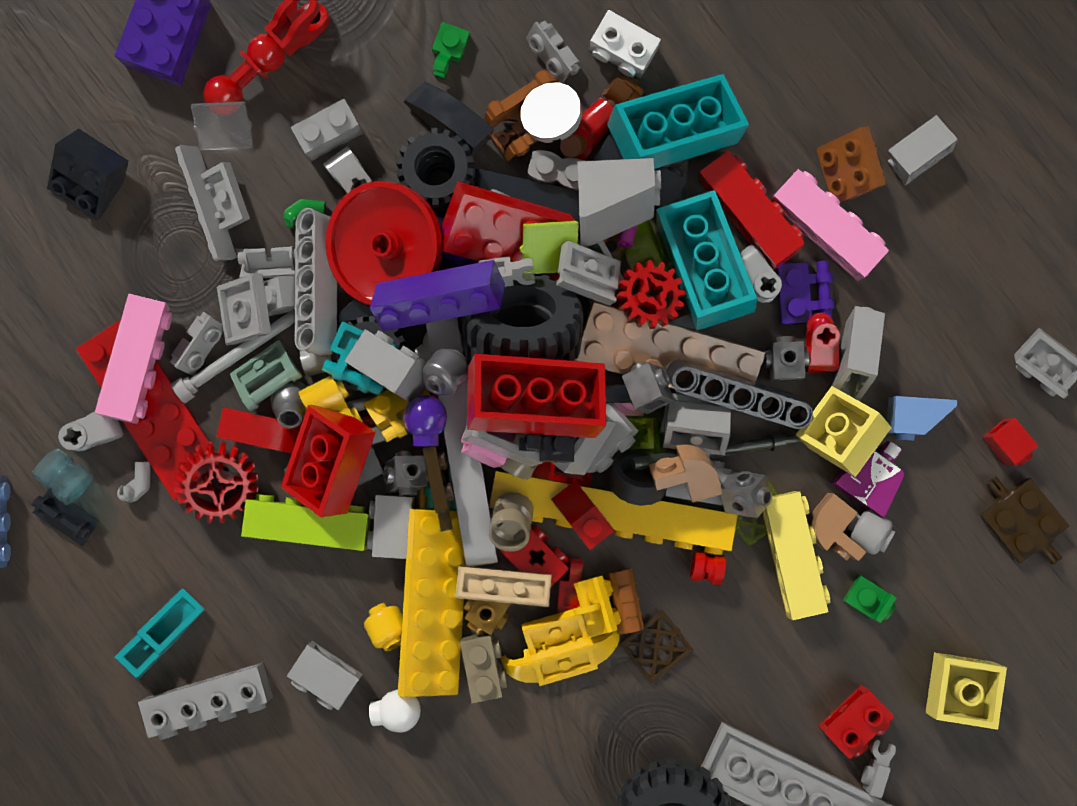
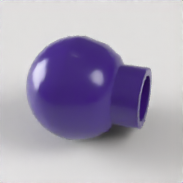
(425, 419)

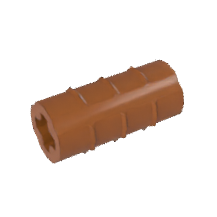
(625, 600)

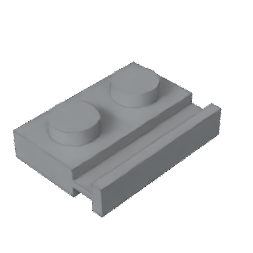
(588, 273)

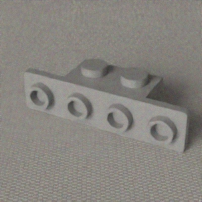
(215, 200)

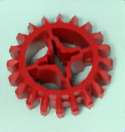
(205, 485)

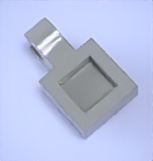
(515, 270)
(876, 774)

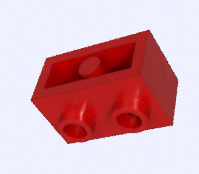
(857, 722)

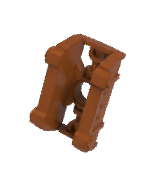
(510, 110)

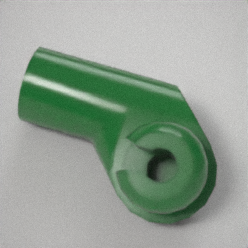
(291, 213)

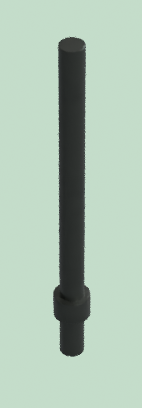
(774, 442)

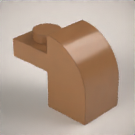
(689, 467)
(829, 522)

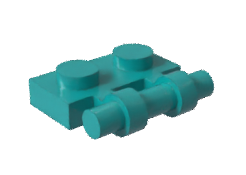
(342, 345)

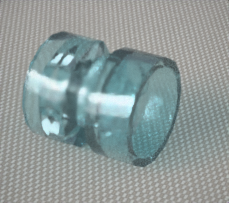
(66, 479)

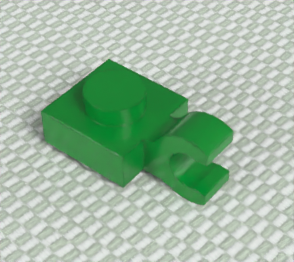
(449, 46)

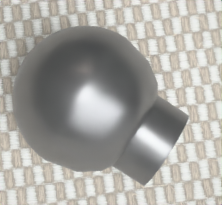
(288, 404)

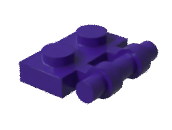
(794, 297)

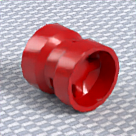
(708, 568)

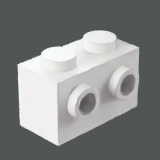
(624, 45)

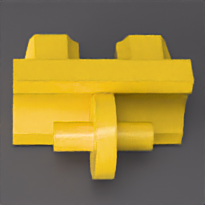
(596, 607)

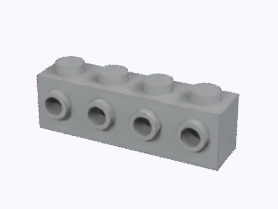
(206, 700)

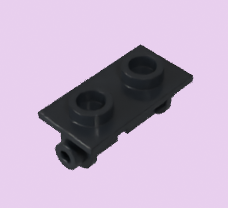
(67, 519)

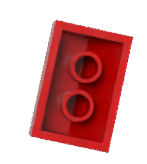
(327, 461)

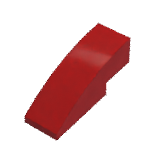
(256, 430)

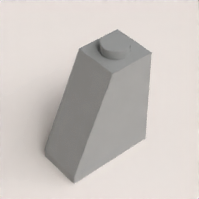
(859, 352)

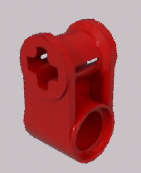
(822, 344)

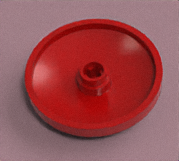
(381, 236)

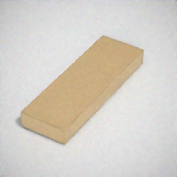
(503, 586)

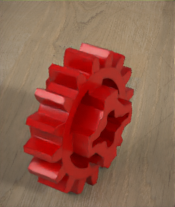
(649, 284)

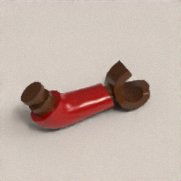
(595, 119)

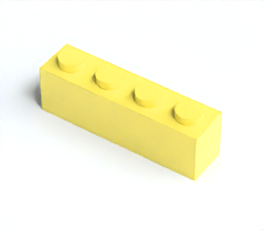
(794, 556)

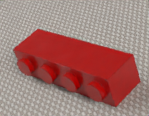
(751, 210)

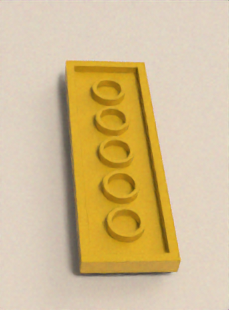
(430, 609)

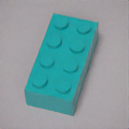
(679, 122)
(706, 260)

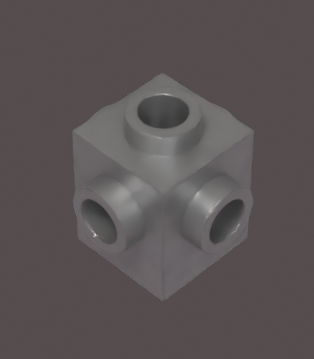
(797, 359)
(397, 477)
(745, 493)

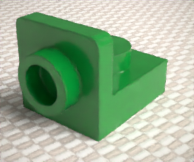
(870, 599)

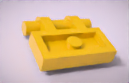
(388, 410)

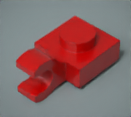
(566, 592)

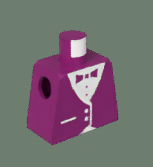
(876, 482)

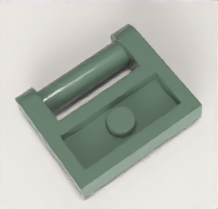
(261, 369)

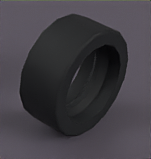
(628, 489)

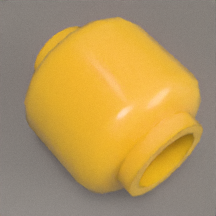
(384, 626)

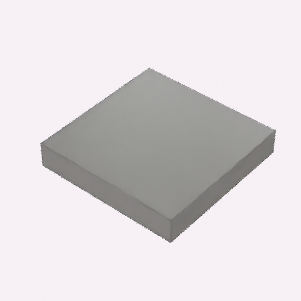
(244, 309)

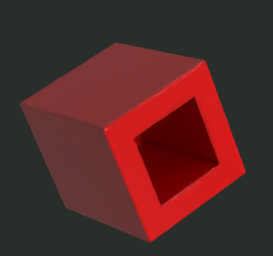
(1010, 442)

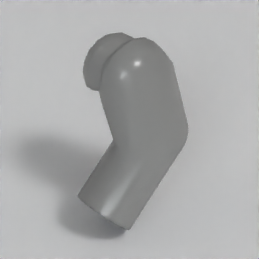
(138, 486)

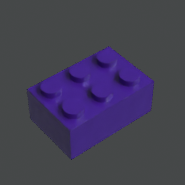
(162, 37)

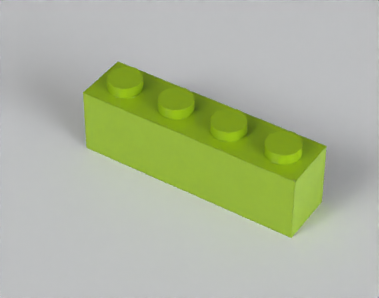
(299, 524)

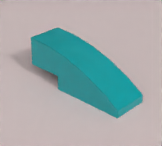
(159, 634)

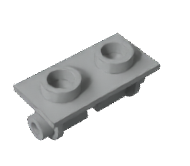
(544, 41)
(256, 261)
(191, 355)

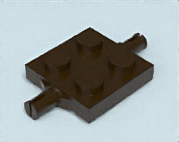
(441, 490)
(1024, 520)

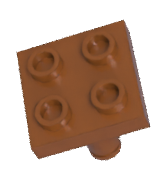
(851, 165)

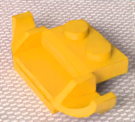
(559, 649)

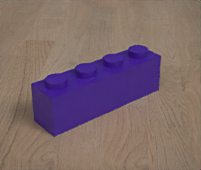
(438, 295)

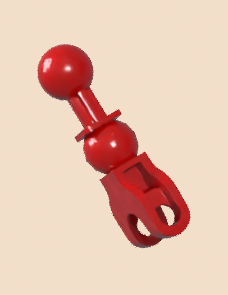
(266, 52)

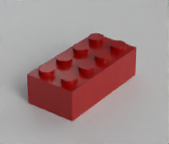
(491, 224)
(536, 396)

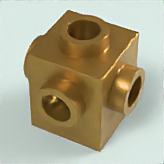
(482, 623)

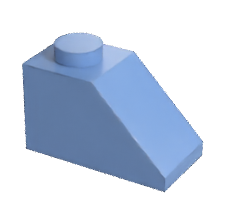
(916, 415)

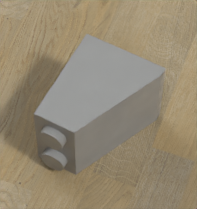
(615, 196)

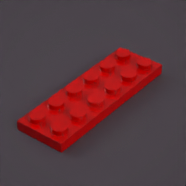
(168, 425)

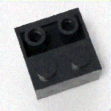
(86, 173)

